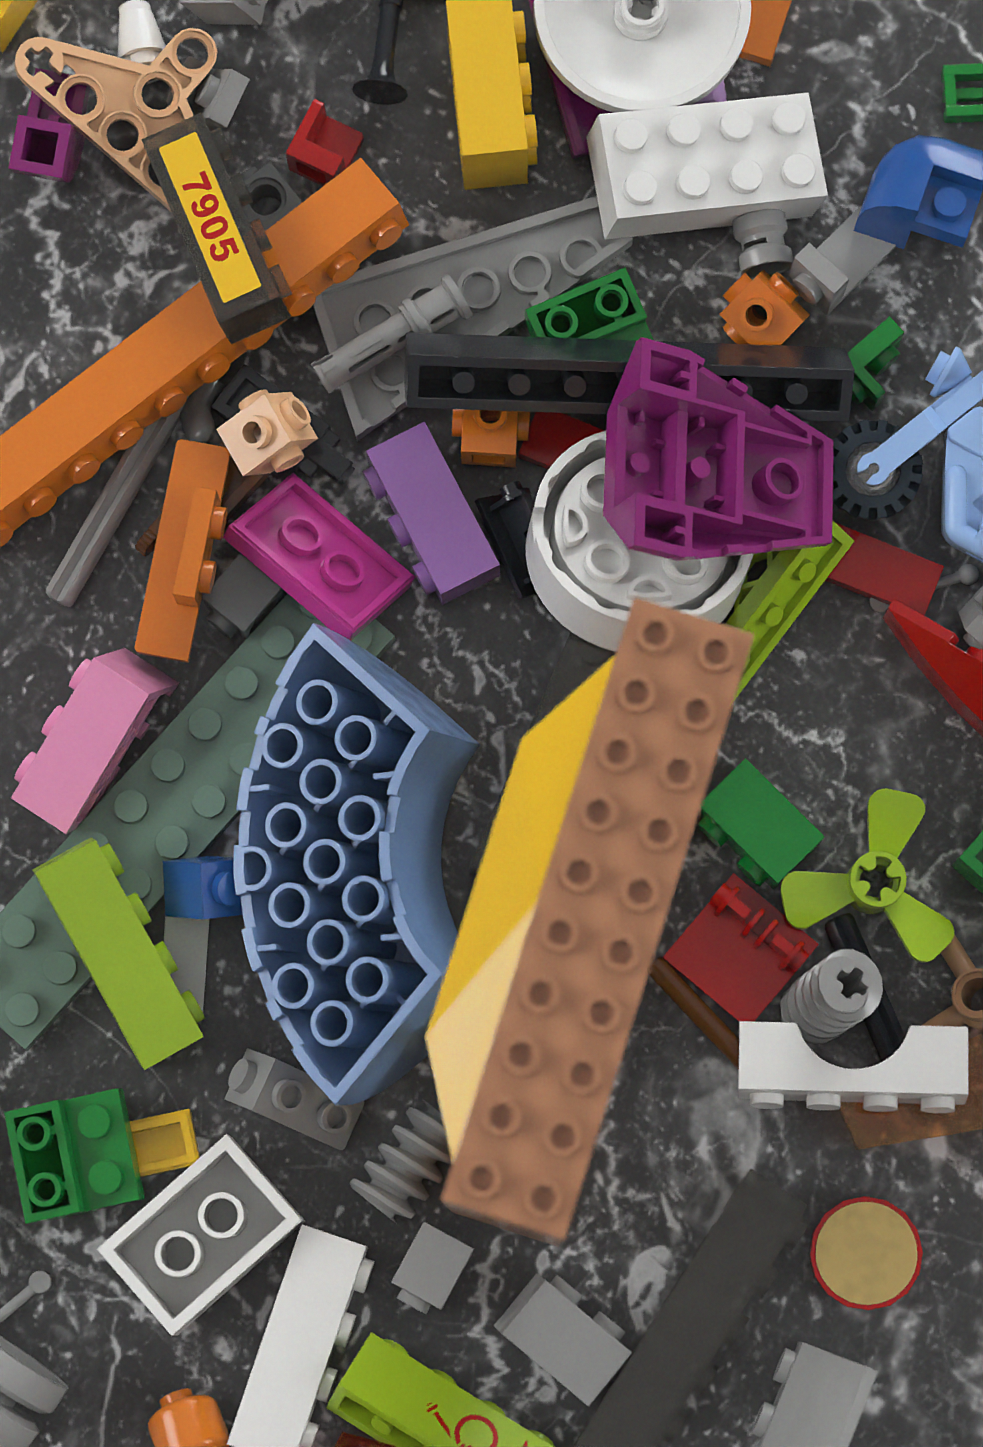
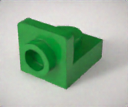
(877, 354)

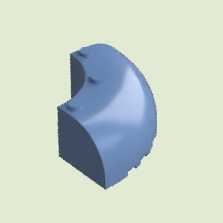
(348, 863)

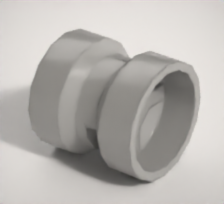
(762, 242)

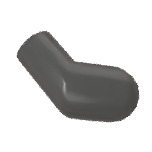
(197, 416)

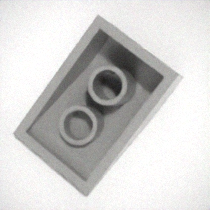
(816, 1400)

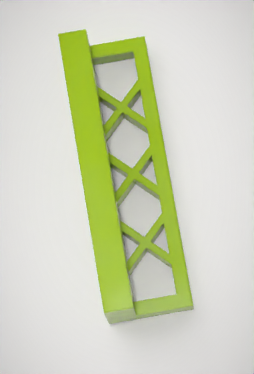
(781, 593)

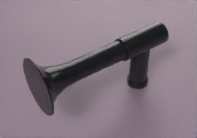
(380, 85)

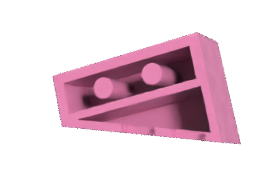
(89, 737)

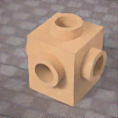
(268, 433)

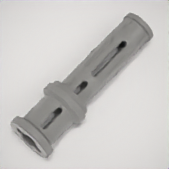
(422, 315)

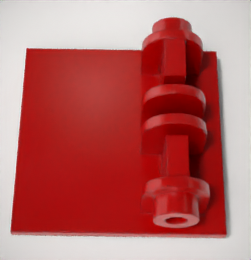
(740, 950)

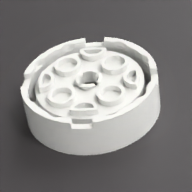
(589, 572)

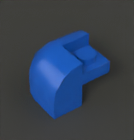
(923, 188)

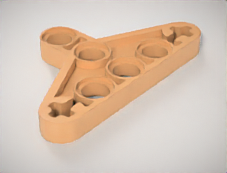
(119, 94)

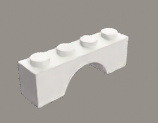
(924, 1070)

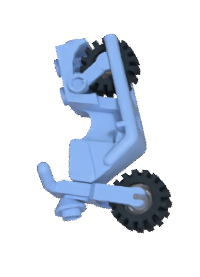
(881, 466)

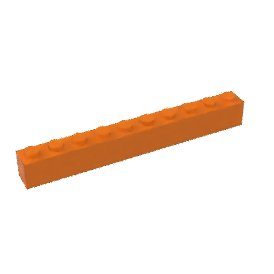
(184, 349)

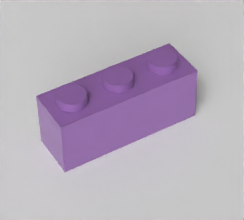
(430, 514)

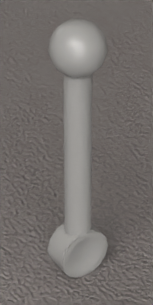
(967, 574)
(38, 1283)

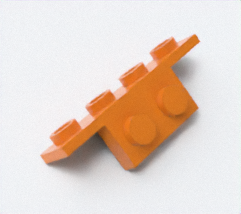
(183, 550)

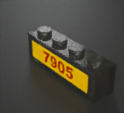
(217, 229)

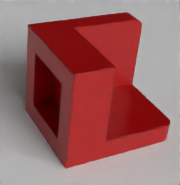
(322, 146)

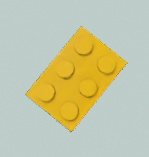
(491, 92)

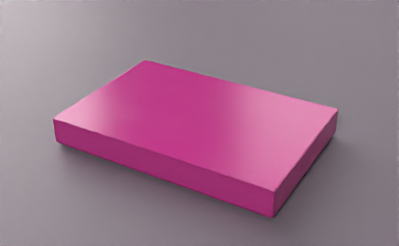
(319, 557)

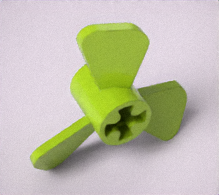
(816, 895)

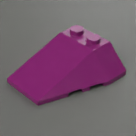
(707, 466)

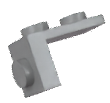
(837, 265)
(290, 1099)

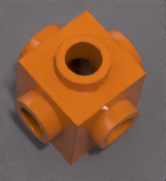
(778, 300)
(490, 443)

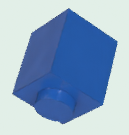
(200, 888)

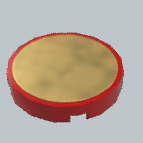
(865, 1253)

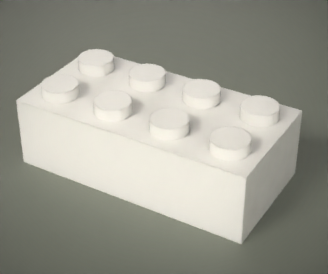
(705, 164)

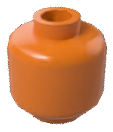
(188, 1421)

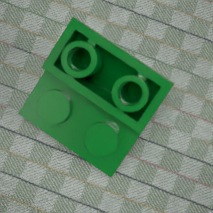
(592, 311)
(74, 1156)

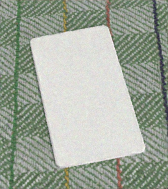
(188, 946)

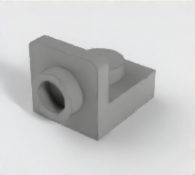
(216, 94)

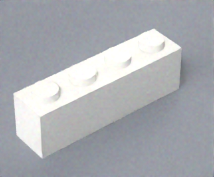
(300, 1341)

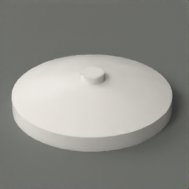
(641, 50)

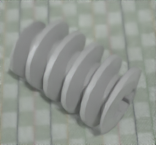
(833, 996)
(407, 1164)

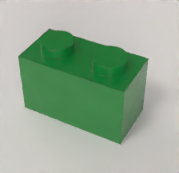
(757, 825)

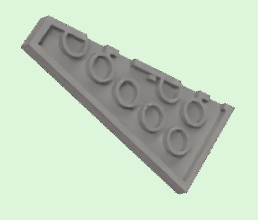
(495, 271)

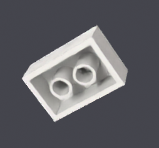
(201, 1235)

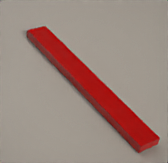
(866, 568)

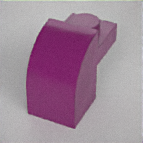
(44, 140)

